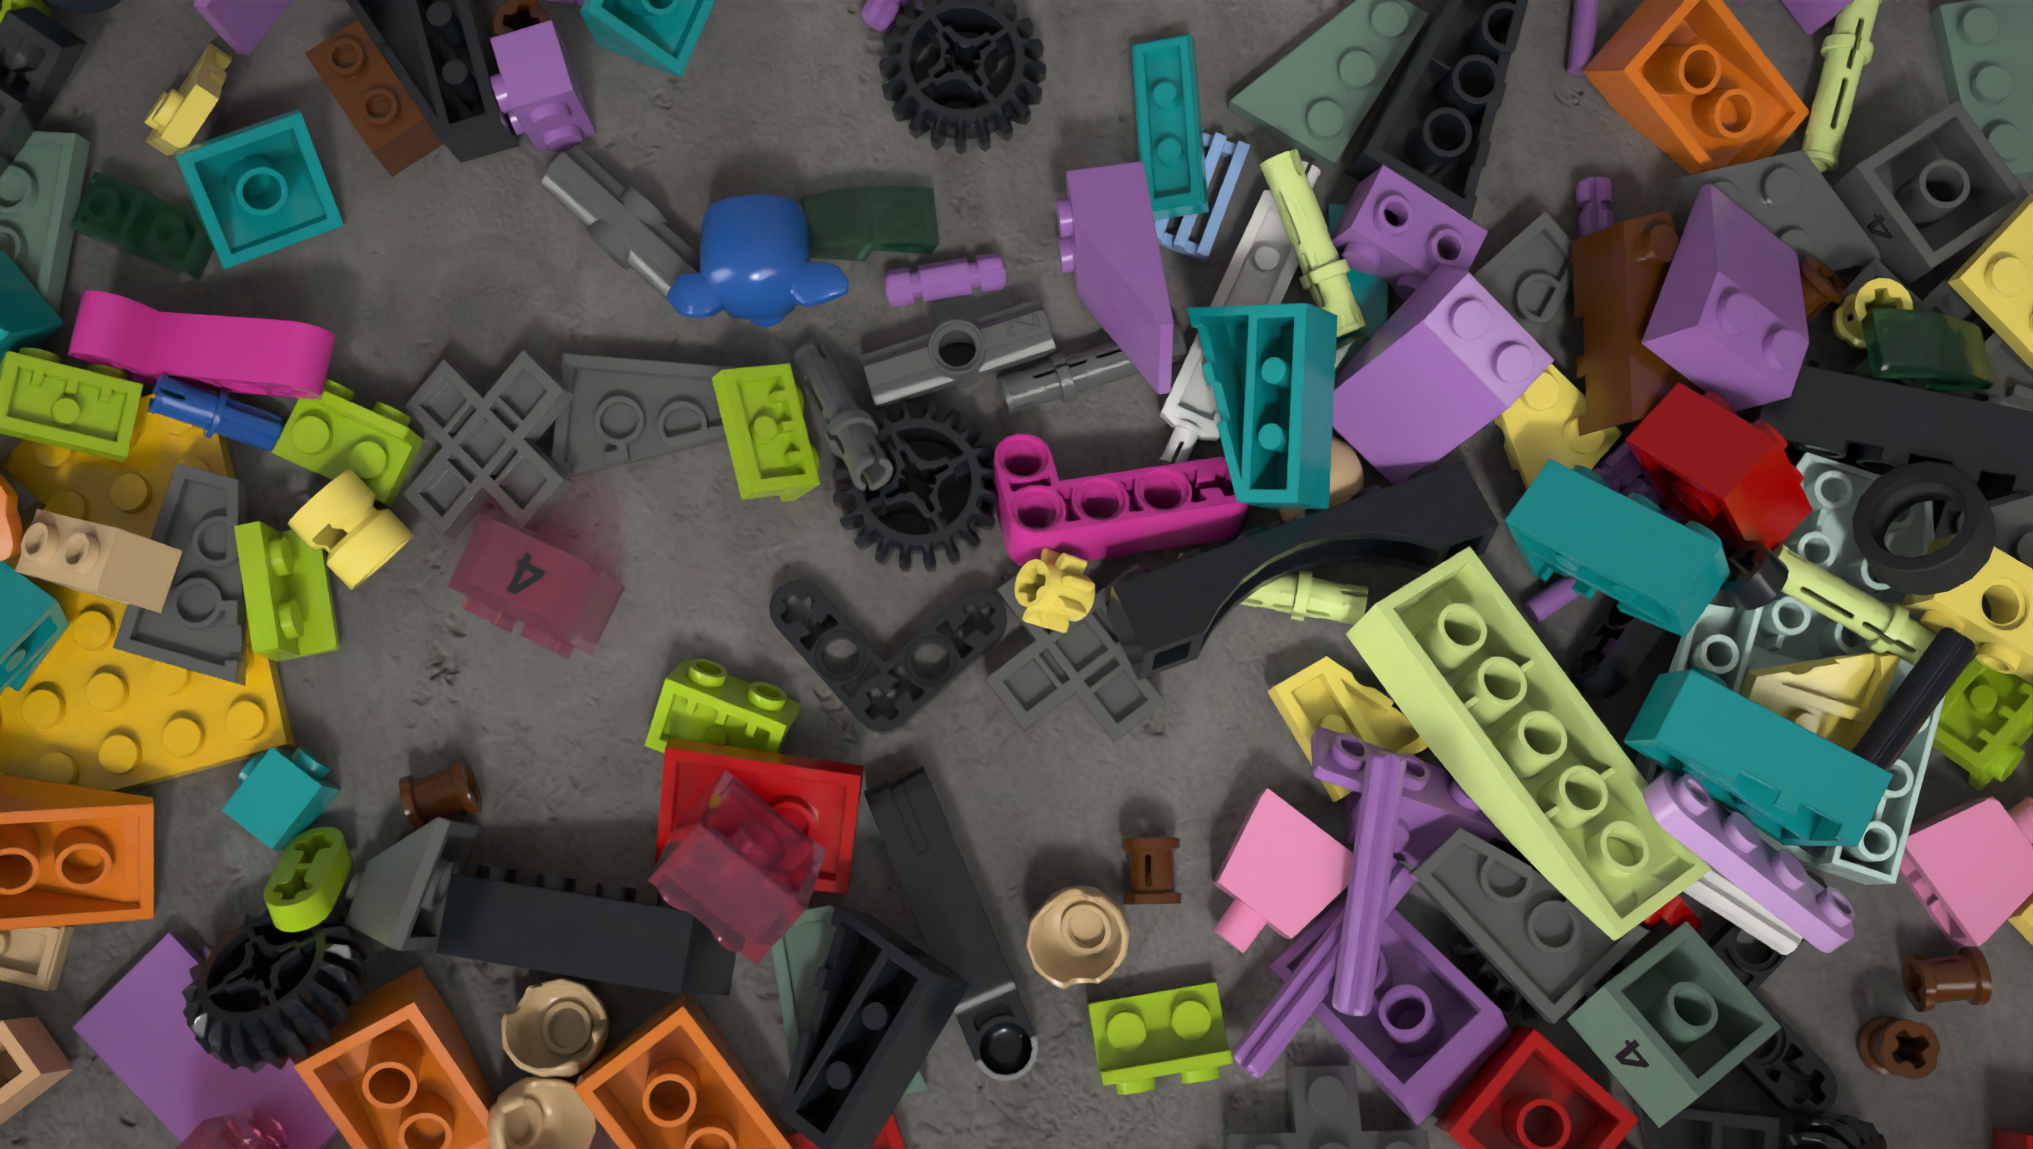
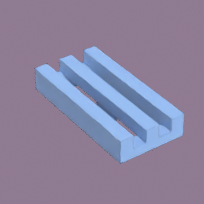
(1216, 146)

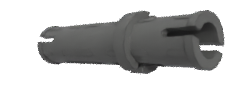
(1072, 374)
(849, 428)

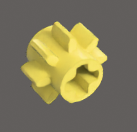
(1054, 590)

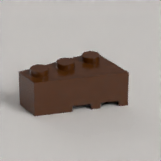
(1615, 293)

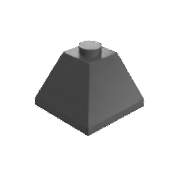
(407, 885)

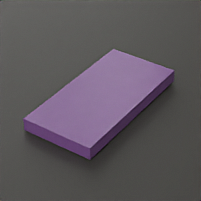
(155, 1053)

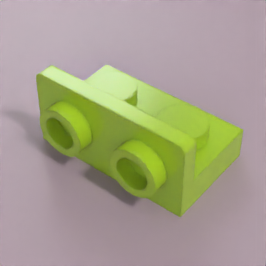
(67, 405)
(766, 432)
(340, 436)
(285, 593)
(716, 708)
(1985, 723)
(1160, 1036)

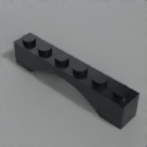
(1415, 525)

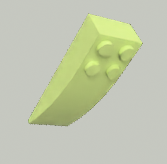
(1523, 742)

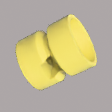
(350, 528)

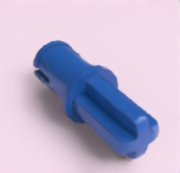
(215, 413)

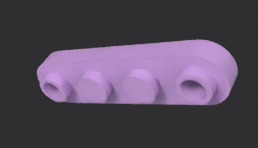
(1740, 855)

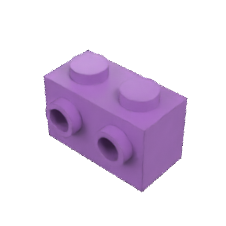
(541, 88)
(1403, 232)

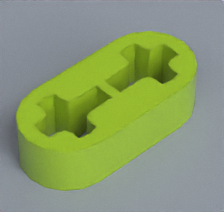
(308, 879)

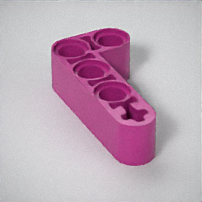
(197, 349)
(1194, 493)

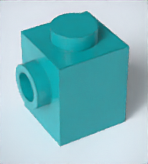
(281, 795)

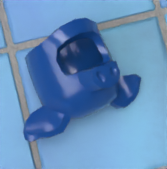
(755, 263)

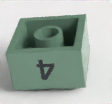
(1673, 1024)

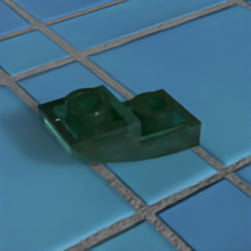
(869, 219)
(143, 225)
(1927, 346)

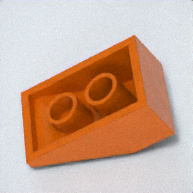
(1696, 85)
(73, 855)
(400, 1073)
(678, 1088)

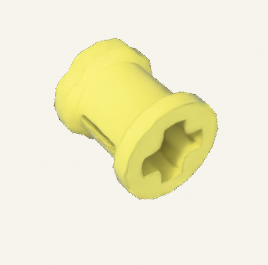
(1873, 294)

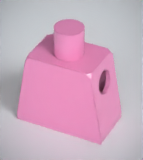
(1971, 866)
(1278, 872)

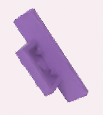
(1429, 803)

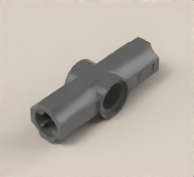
(620, 220)
(998, 343)

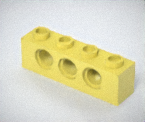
(2006, 638)

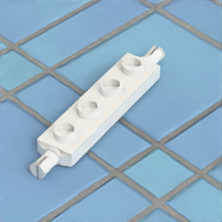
(1255, 276)

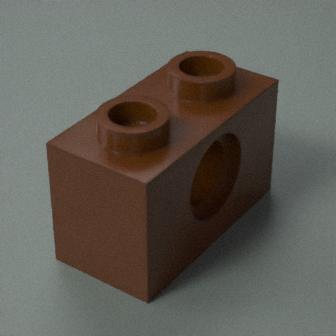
(374, 98)

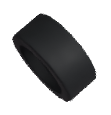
(1903, 489)

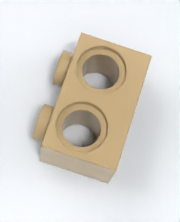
(98, 560)

